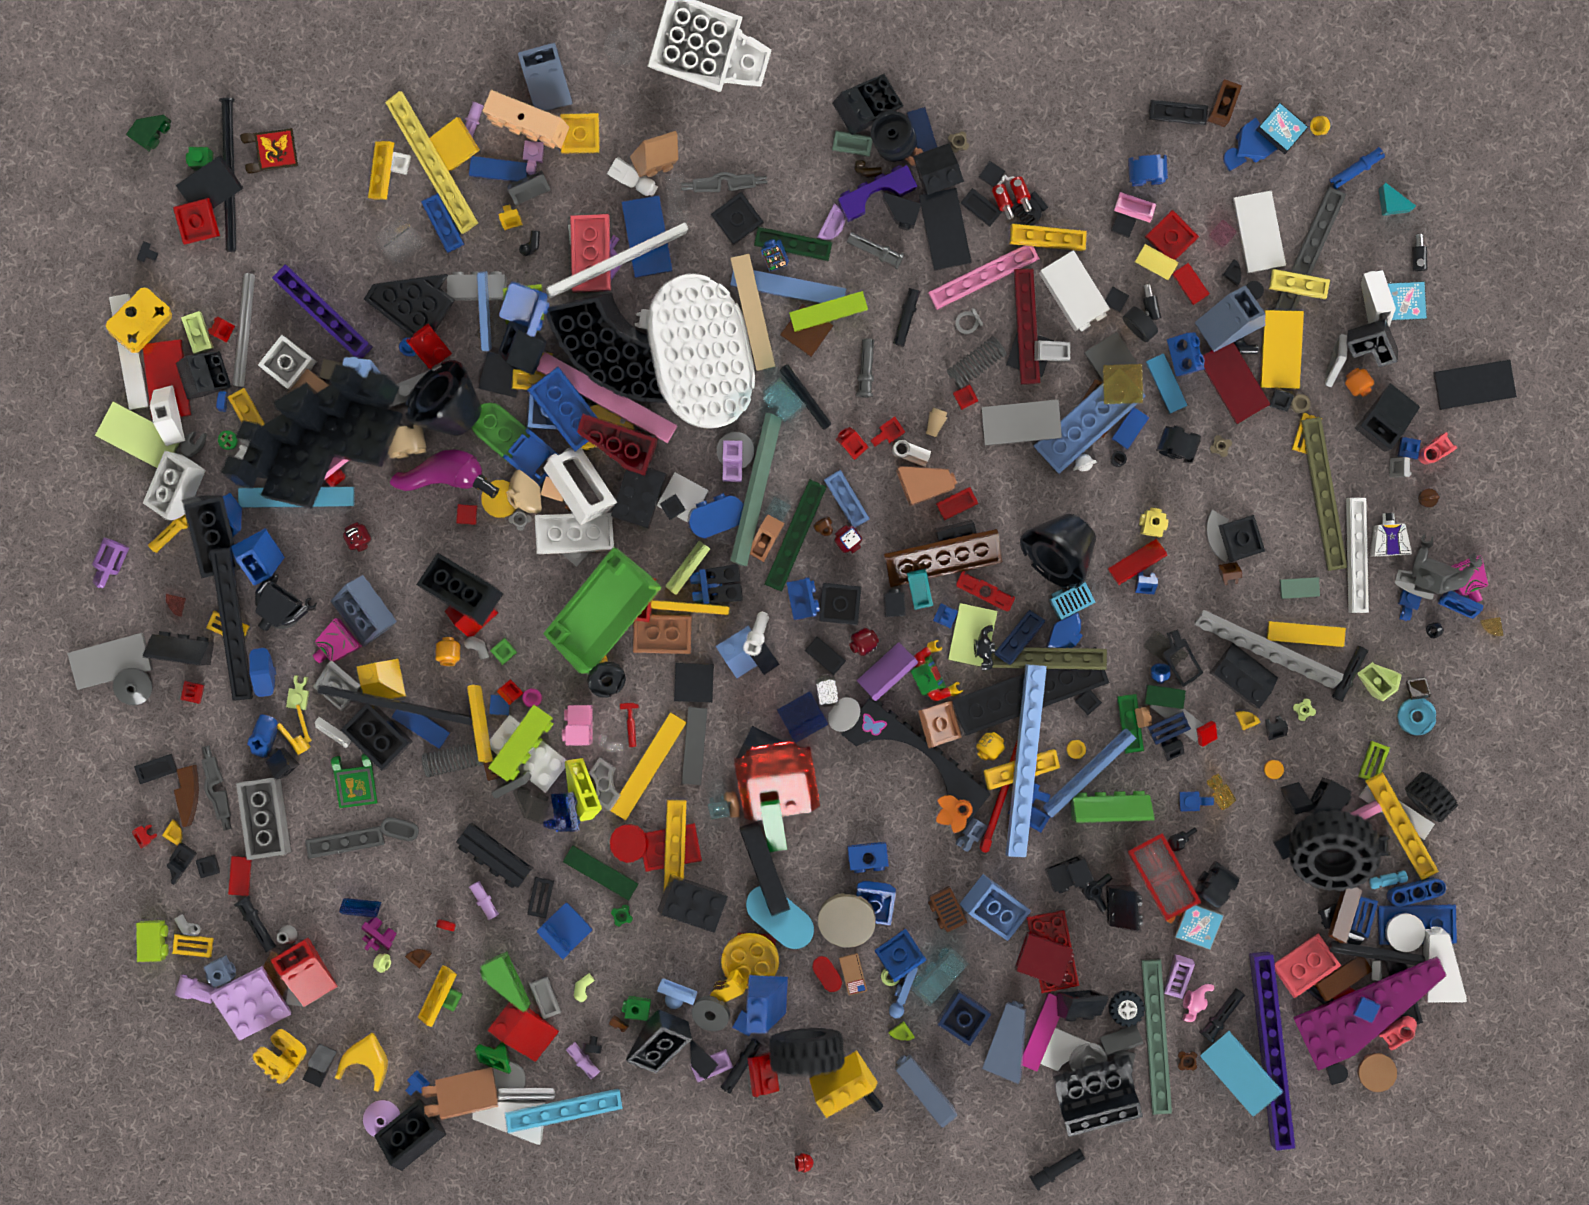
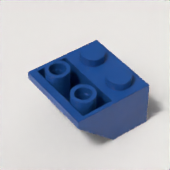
(258, 556)

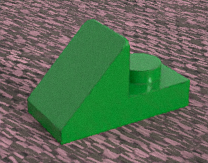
(495, 1058)

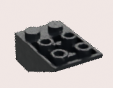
(866, 102)
(1388, 418)
(1123, 907)

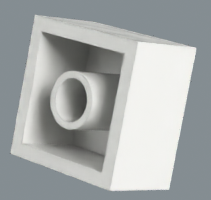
(286, 362)

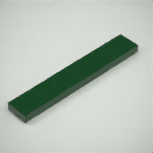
(795, 535)

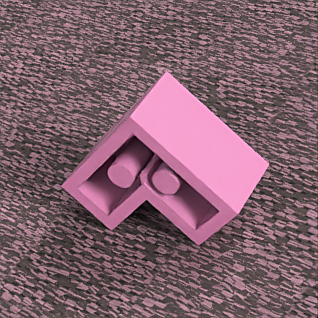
(579, 725)

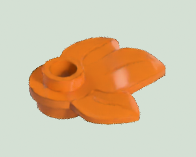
(950, 813)

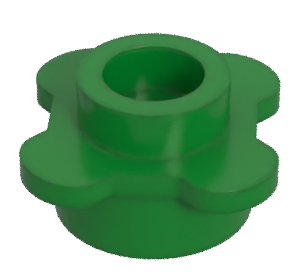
(621, 920)

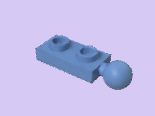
(896, 1009)

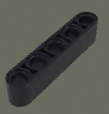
(764, 868)

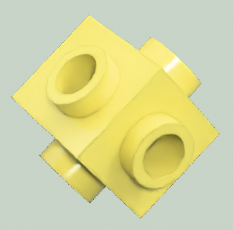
(1148, 527)

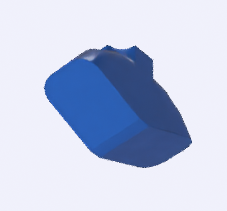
(1065, 632)
(262, 672)
(263, 736)

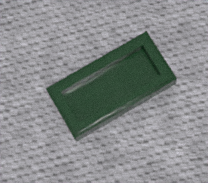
(1164, 696)

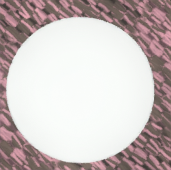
(844, 715)

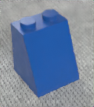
(765, 1002)

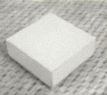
(400, 163)

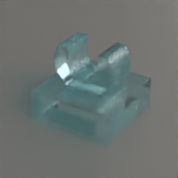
(718, 809)

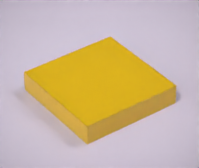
(582, 134)
(454, 144)

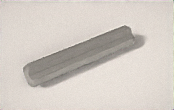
(526, 1094)

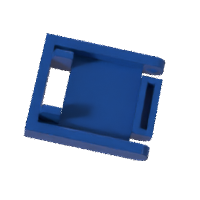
(529, 455)

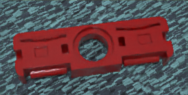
(973, 585)

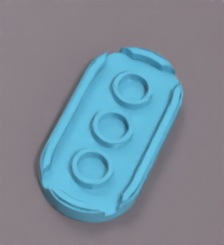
(791, 928)

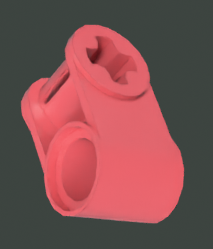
(1438, 447)
(1395, 1033)

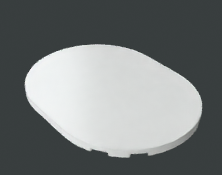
(701, 351)

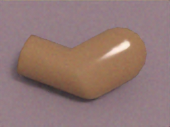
(734, 803)

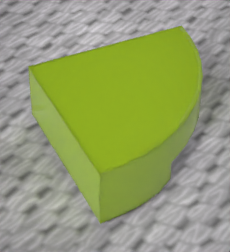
(901, 1032)

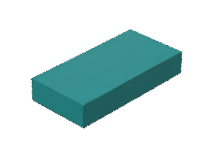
(919, 589)

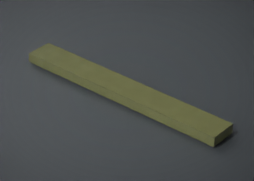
(1324, 494)

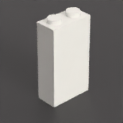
(1074, 291)

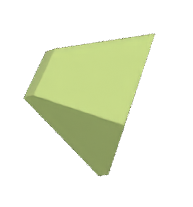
(1380, 681)

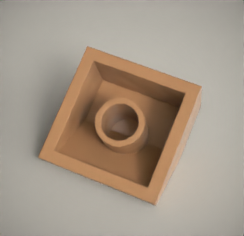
(656, 155)

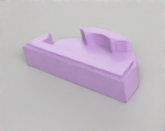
(833, 224)

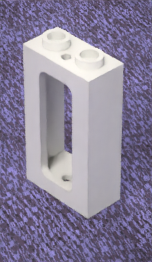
(570, 492)

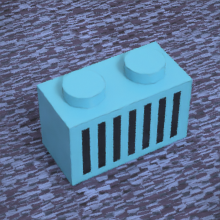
(1071, 601)

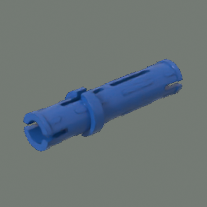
(1364, 163)

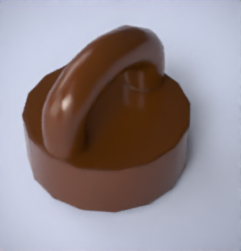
(1428, 498)
(822, 524)

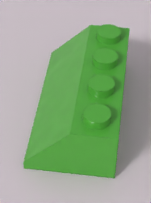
(1111, 807)

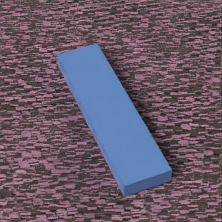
(484, 312)

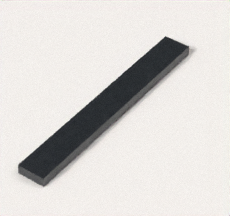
(231, 623)
(394, 704)

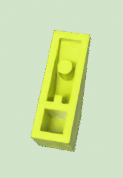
(581, 784)

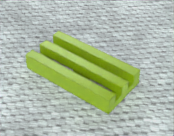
(1368, 755)

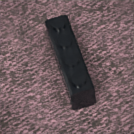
(494, 855)

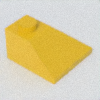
(382, 679)

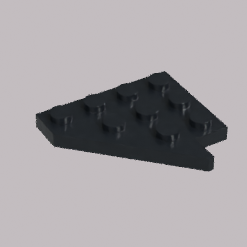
(412, 301)

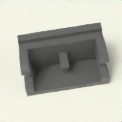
(528, 187)

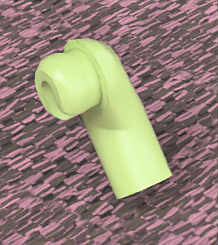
(580, 987)

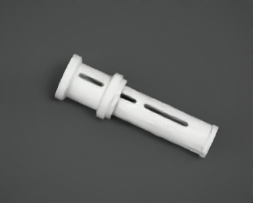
(755, 637)

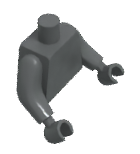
(1439, 576)

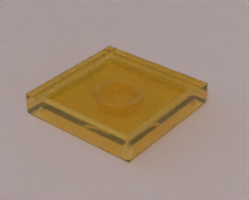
(1123, 384)

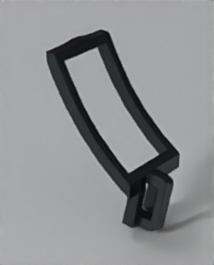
(1179, 644)

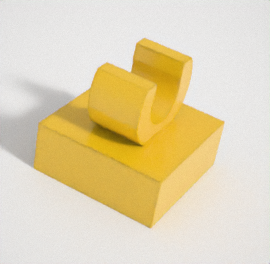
(510, 218)

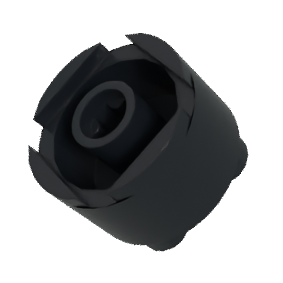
(1178, 444)
(1216, 884)

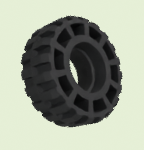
(1336, 831)

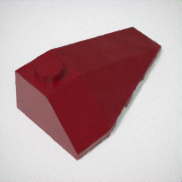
(623, 444)

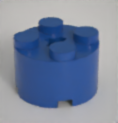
(1148, 169)

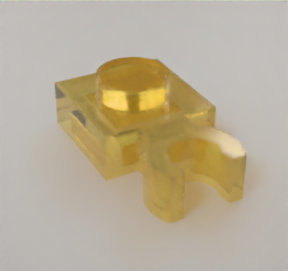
(1222, 793)

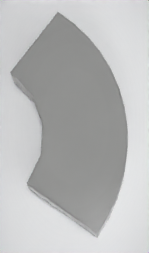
(1214, 536)

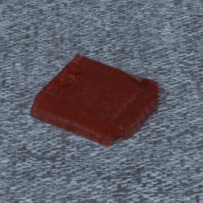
(777, 773)

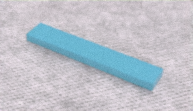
(326, 498)
(563, 1110)

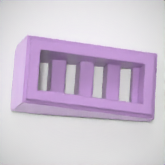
(1172, 974)

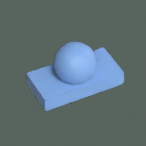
(676, 994)

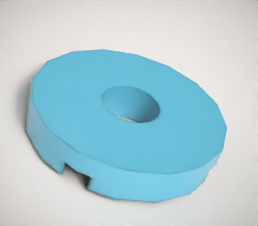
(1405, 716)

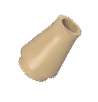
(935, 421)

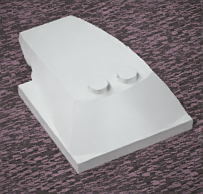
(707, 46)

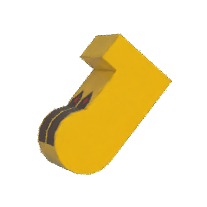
(729, 988)

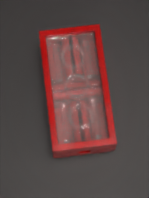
(1164, 877)

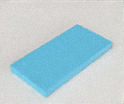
(1241, 1073)

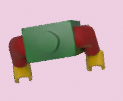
(928, 677)

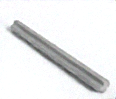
(243, 329)

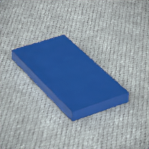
(643, 222)
(562, 405)
(1430, 915)

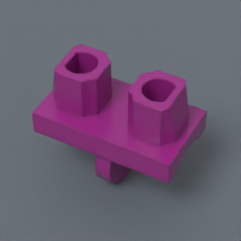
(371, 929)

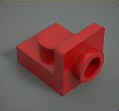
(851, 442)

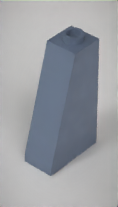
(1007, 1047)
(925, 1090)

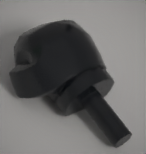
(1178, 840)

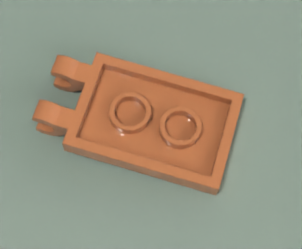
(462, 1094)

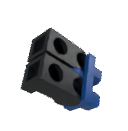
(711, 583)

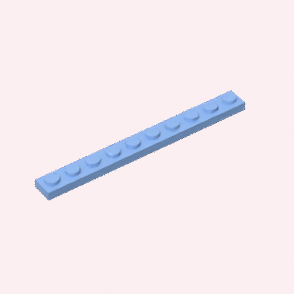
(1025, 760)

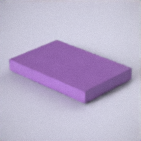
(887, 671)

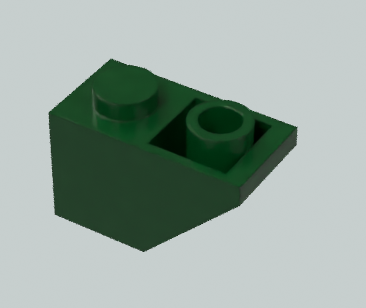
(144, 130)

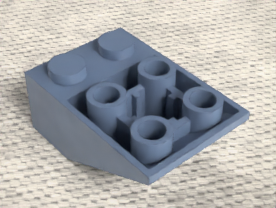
(545, 77)
(1231, 319)

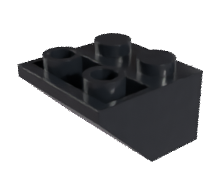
(522, 349)
(203, 374)

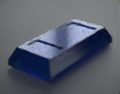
(360, 907)

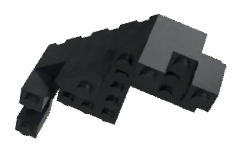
(298, 446)

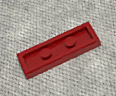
(1137, 562)

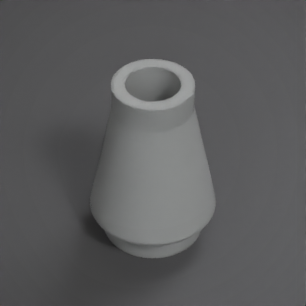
(290, 933)

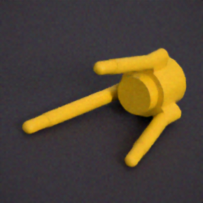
(299, 743)

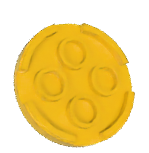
(750, 956)

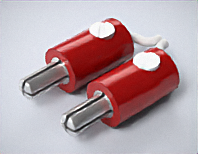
(1020, 191)

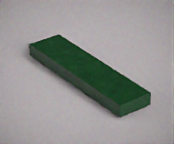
(795, 243)
(600, 872)

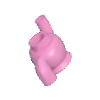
(1195, 1002)

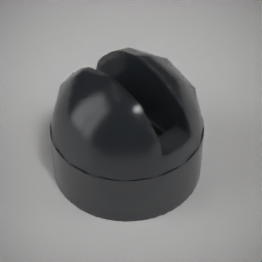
(1120, 456)
(1437, 626)

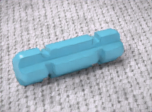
(1388, 879)

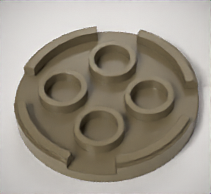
(846, 920)

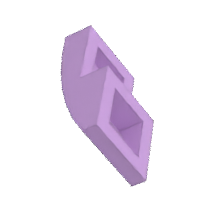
(732, 461)

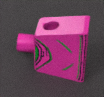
(1477, 581)
(335, 642)

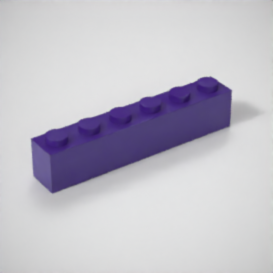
(322, 312)

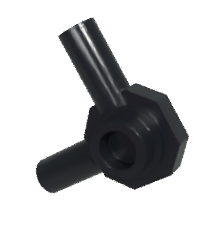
(1094, 891)

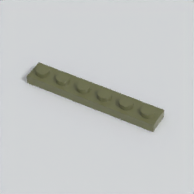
(1057, 658)

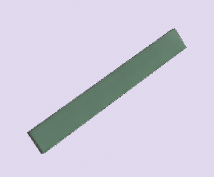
(756, 489)
(1156, 1036)

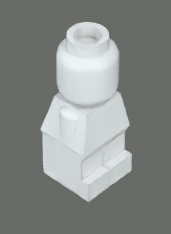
(628, 175)

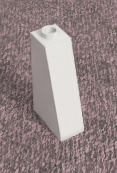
(1450, 989)
(496, 1118)

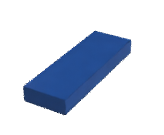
(497, 169)
(442, 223)
(423, 727)

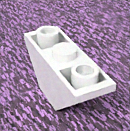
(166, 415)

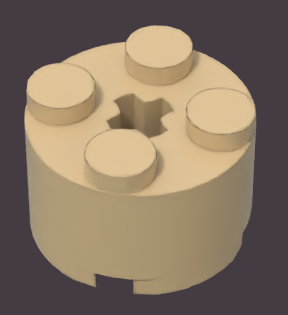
(407, 442)

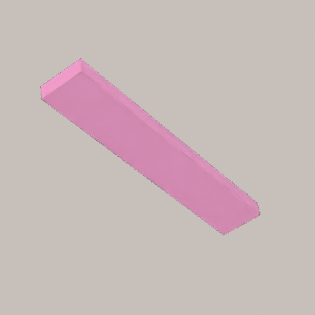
(983, 276)

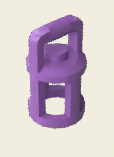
(106, 565)

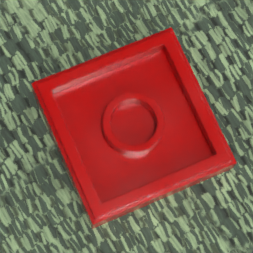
(196, 221)
(1171, 236)

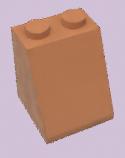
(925, 483)

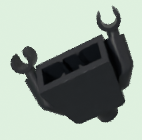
(278, 606)

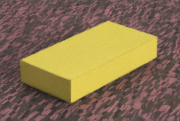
(1156, 262)

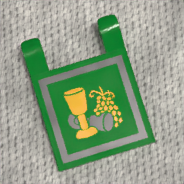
(356, 784)

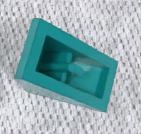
(1393, 202)

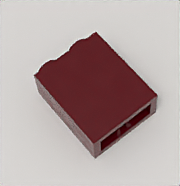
(1044, 959)

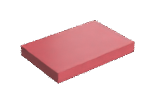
(1306, 965)

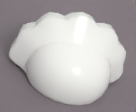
(1084, 462)

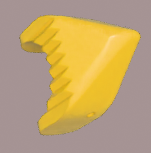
(369, 1053)

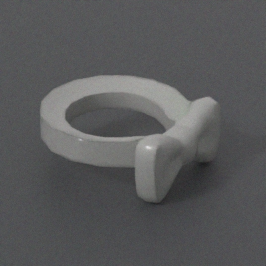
(968, 313)

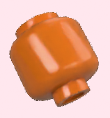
(1359, 382)

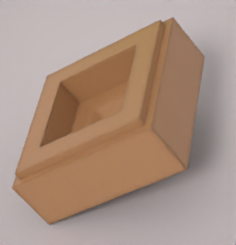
(1143, 716)

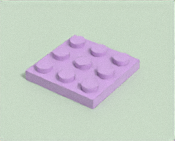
(250, 1003)

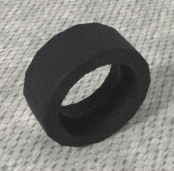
(1140, 324)

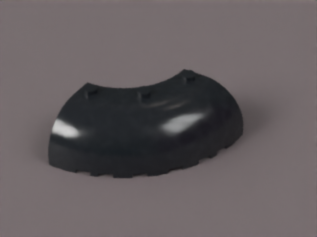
(606, 347)

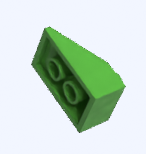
(504, 979)

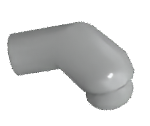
(187, 928)

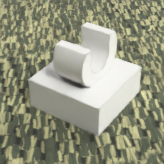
(643, 323)

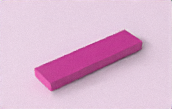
(1041, 1033)

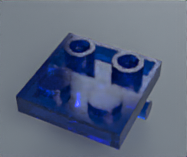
(802, 717)
(565, 813)

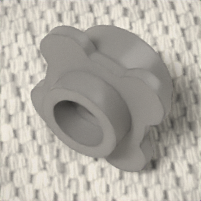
(520, 524)

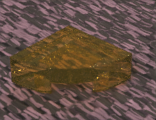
(1493, 626)

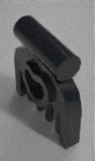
(1036, 204)

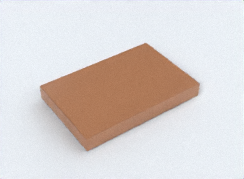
(663, 635)

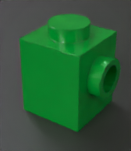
(199, 157)
(637, 1008)

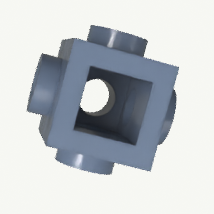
(220, 971)

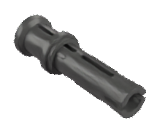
(884, 253)
(865, 377)

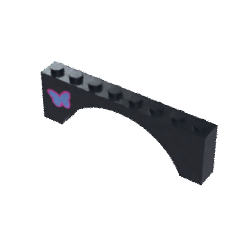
(879, 724)

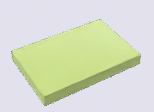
(968, 627)

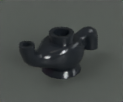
(984, 647)

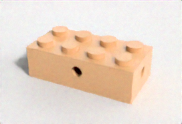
(525, 119)

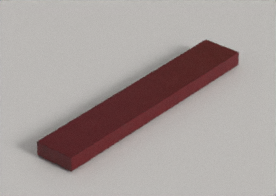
(1026, 325)

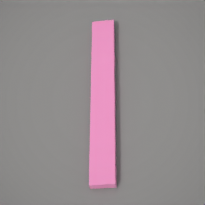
(607, 399)

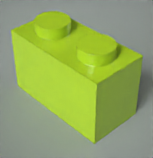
(151, 941)

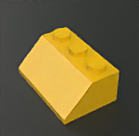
(844, 1086)

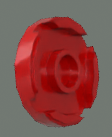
(628, 843)

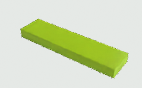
(828, 311)

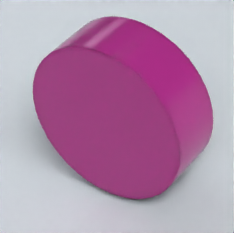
(532, 697)

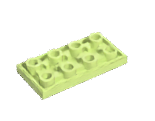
(133, 434)

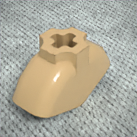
(524, 493)

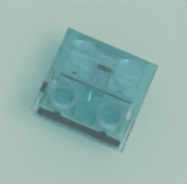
(784, 400)

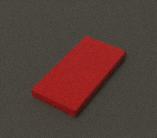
(162, 371)

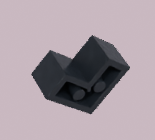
(1376, 339)
(1069, 873)

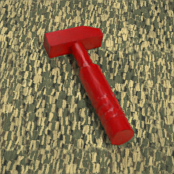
(630, 722)

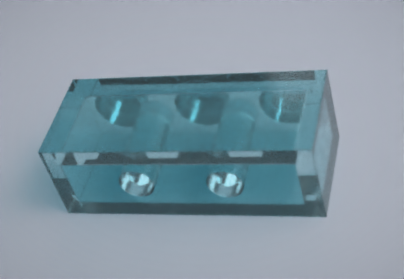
(939, 975)

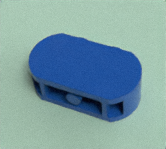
(715, 516)

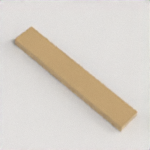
(753, 312)

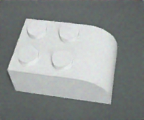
(174, 480)

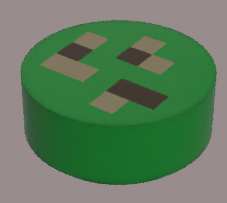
(227, 440)

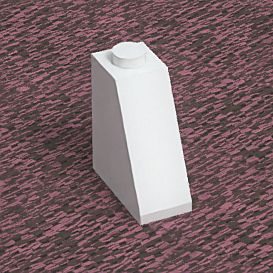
(1377, 297)

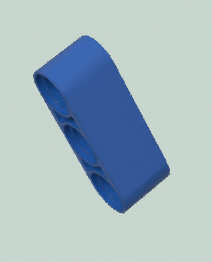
(1424, 891)

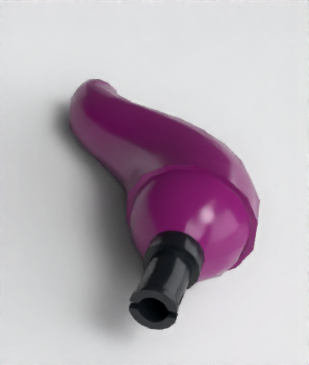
(446, 467)

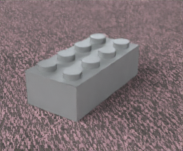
(263, 818)

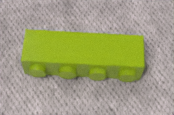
(521, 743)

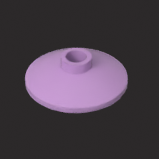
(379, 1109)

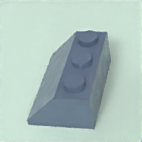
(363, 610)

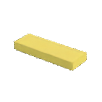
(1299, 284)

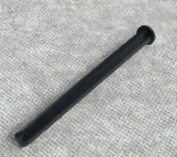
(228, 156)

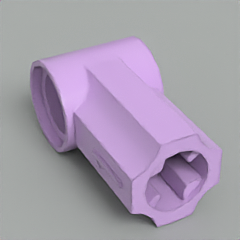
(191, 988)

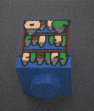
(774, 254)

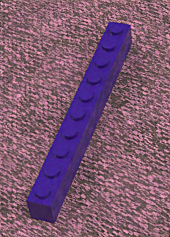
(1272, 1048)

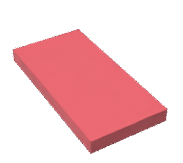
(589, 247)

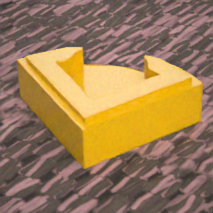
(1247, 719)
(173, 832)

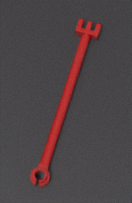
(986, 840)

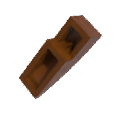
(188, 794)

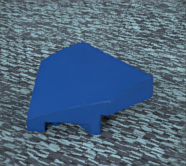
(1252, 143)

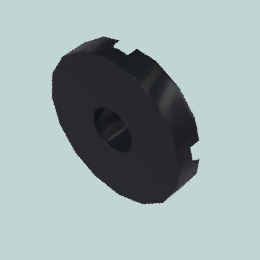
(604, 670)

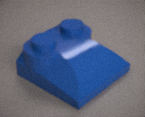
(881, 898)

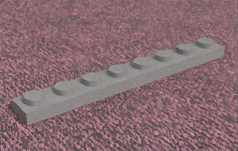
(1268, 649)

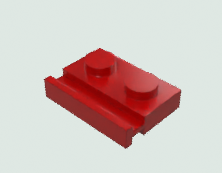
(429, 346)
(762, 1076)

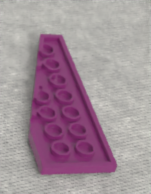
(1337, 1034)

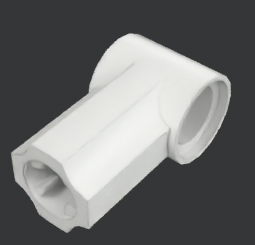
(913, 453)

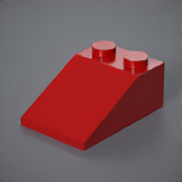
(523, 1031)

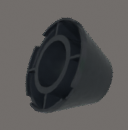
(444, 400)
(1060, 549)

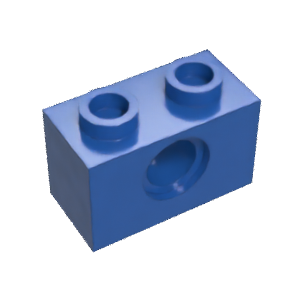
(856, 853)

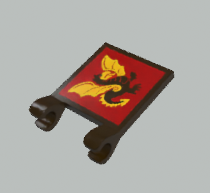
(274, 150)

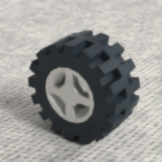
(1131, 1012)

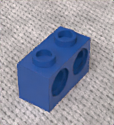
(1181, 355)

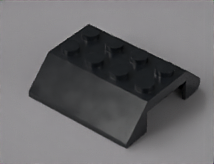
(1097, 1096)

